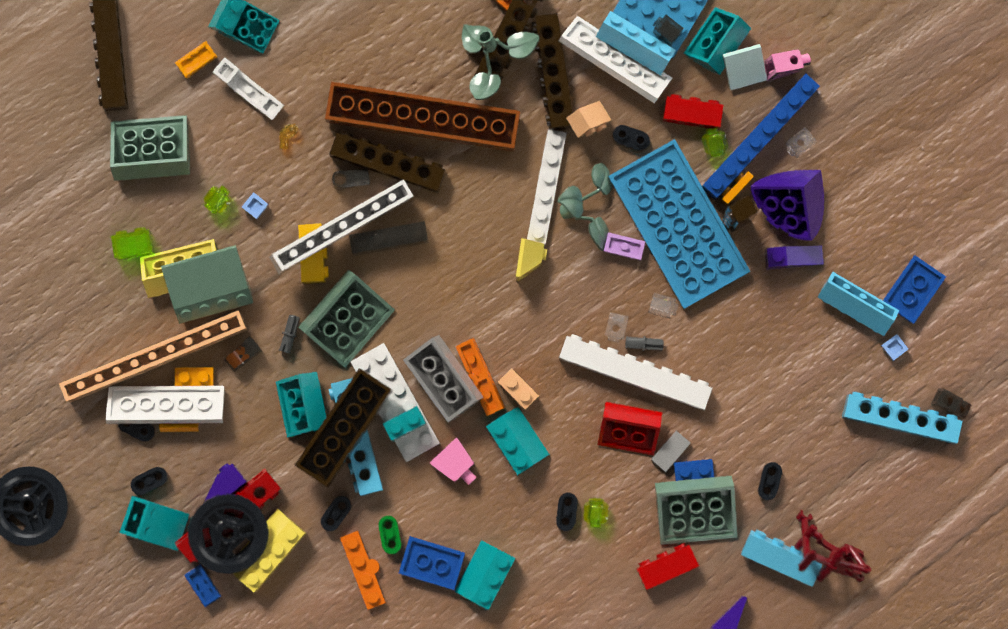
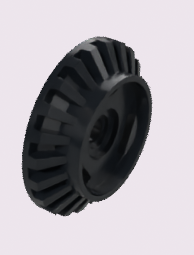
(44, 487)
(220, 555)

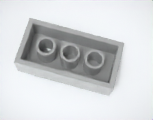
(443, 378)

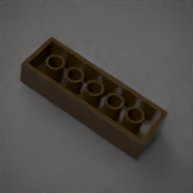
(343, 428)

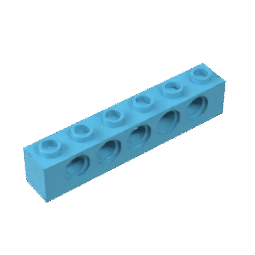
(949, 434)
(374, 483)

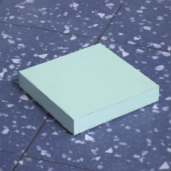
(745, 67)

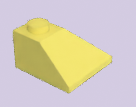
(530, 257)

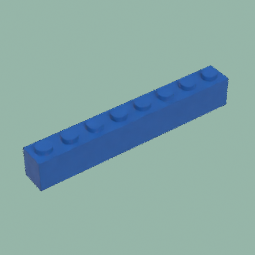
(760, 136)

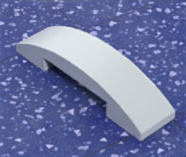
(248, 89)

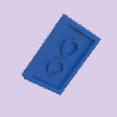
(914, 289)
(431, 563)

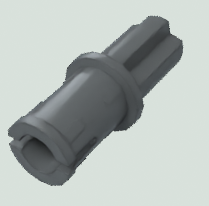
(289, 334)
(644, 343)

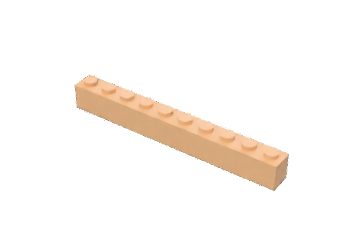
(153, 356)

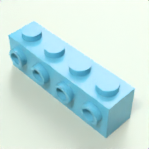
(635, 43)
(858, 304)
(779, 557)

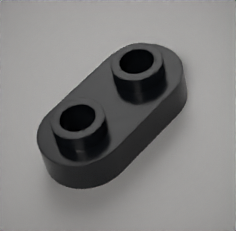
(630, 139)
(135, 431)
(149, 480)
(769, 481)
(566, 511)
(337, 514)

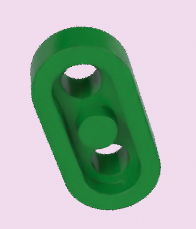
(389, 534)

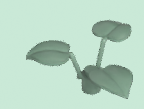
(478, 37)
(572, 204)

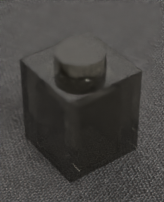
(667, 29)

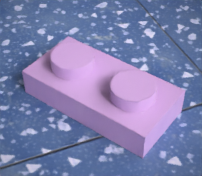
(624, 246)

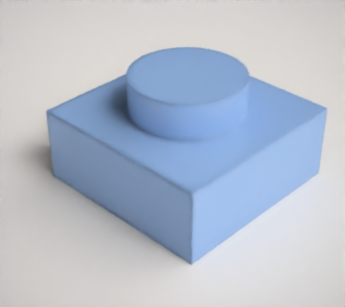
(255, 206)
(894, 347)

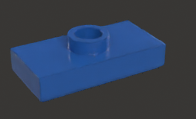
(203, 585)

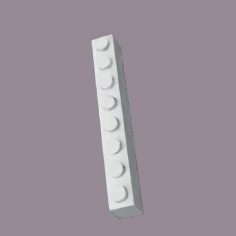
(341, 226)
(635, 373)

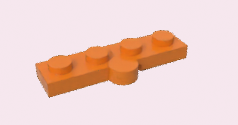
(480, 375)
(363, 569)

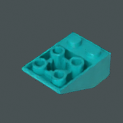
(244, 24)
(154, 523)

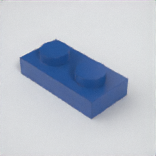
(693, 469)

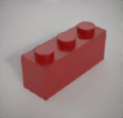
(693, 112)
(667, 566)

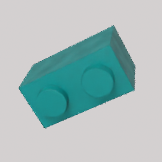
(404, 423)

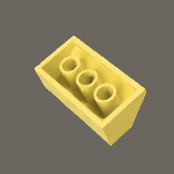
(151, 265)
(282, 539)

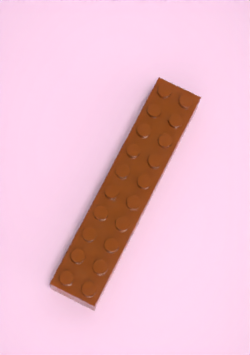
(422, 116)

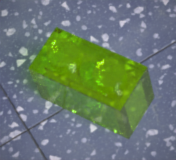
(132, 244)

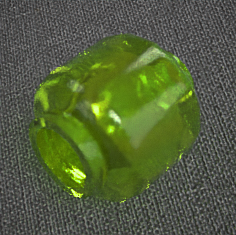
(715, 142)
(217, 199)
(596, 512)

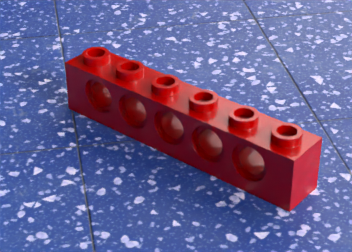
(261, 480)

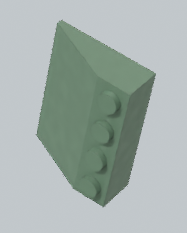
(149, 148)
(207, 284)
(346, 318)
(696, 510)

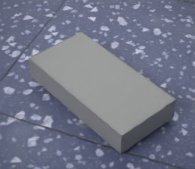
(670, 451)

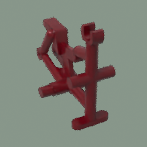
(835, 561)

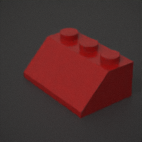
(630, 428)

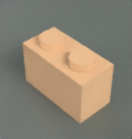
(589, 119)
(518, 389)

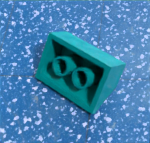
(717, 36)
(301, 403)
(517, 440)
(485, 575)

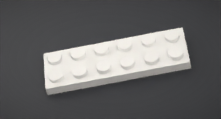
(582, 39)
(383, 368)
(165, 404)

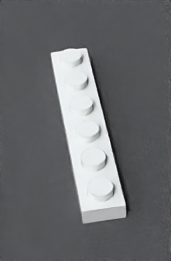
(546, 186)

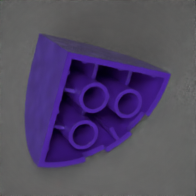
(792, 201)

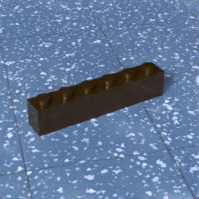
(110, 55)

